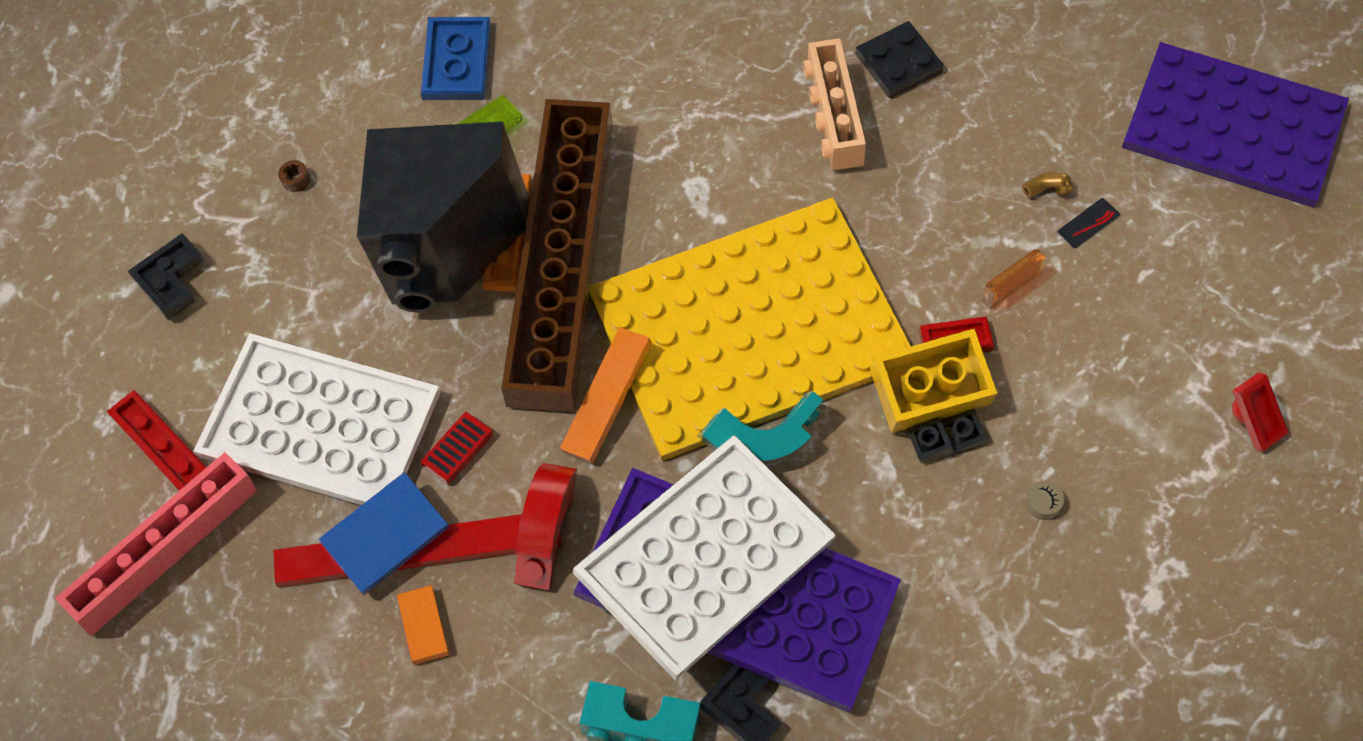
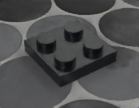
(899, 59)

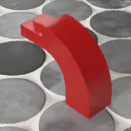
(540, 524)

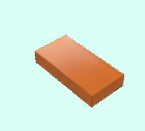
(422, 625)

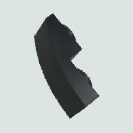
(948, 437)

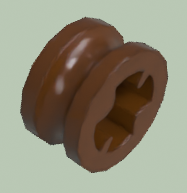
(291, 167)

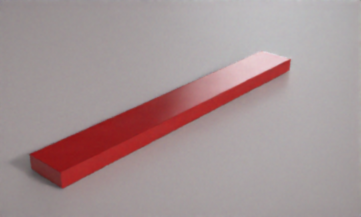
(456, 544)

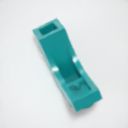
(765, 443)

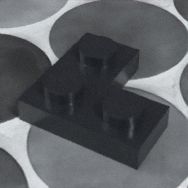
(160, 275)
(734, 707)

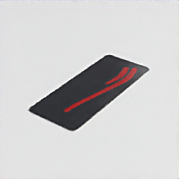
(1088, 223)

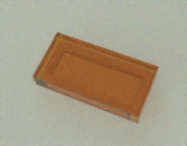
(1013, 278)

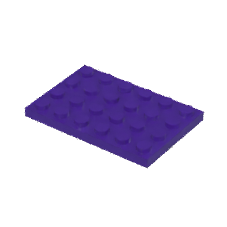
(1236, 124)

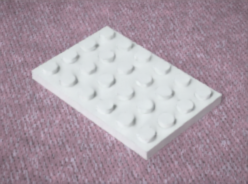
(317, 420)
(703, 556)

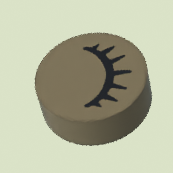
(1045, 500)

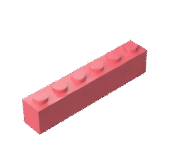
(157, 544)

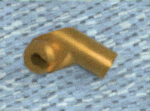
(1046, 180)

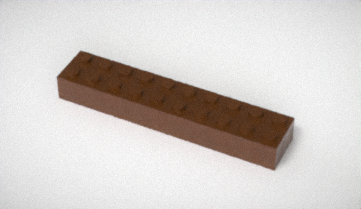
(558, 257)

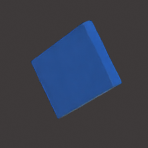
(456, 58)
(383, 533)

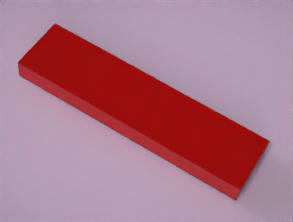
(156, 440)

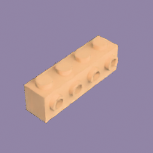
(836, 105)

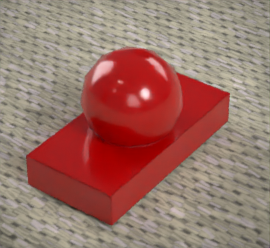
(1259, 411)

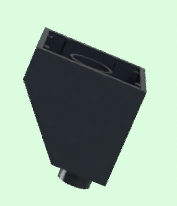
(438, 208)

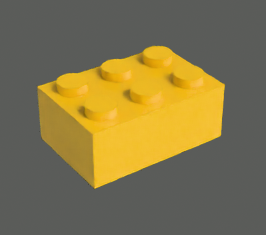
(932, 380)

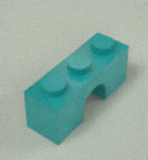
(606, 717)

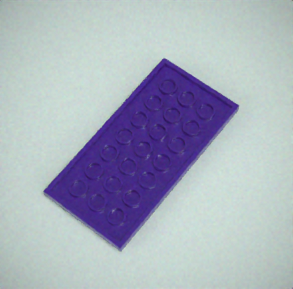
(806, 635)

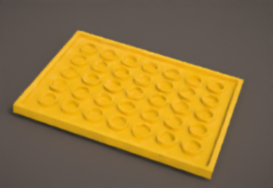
(750, 324)

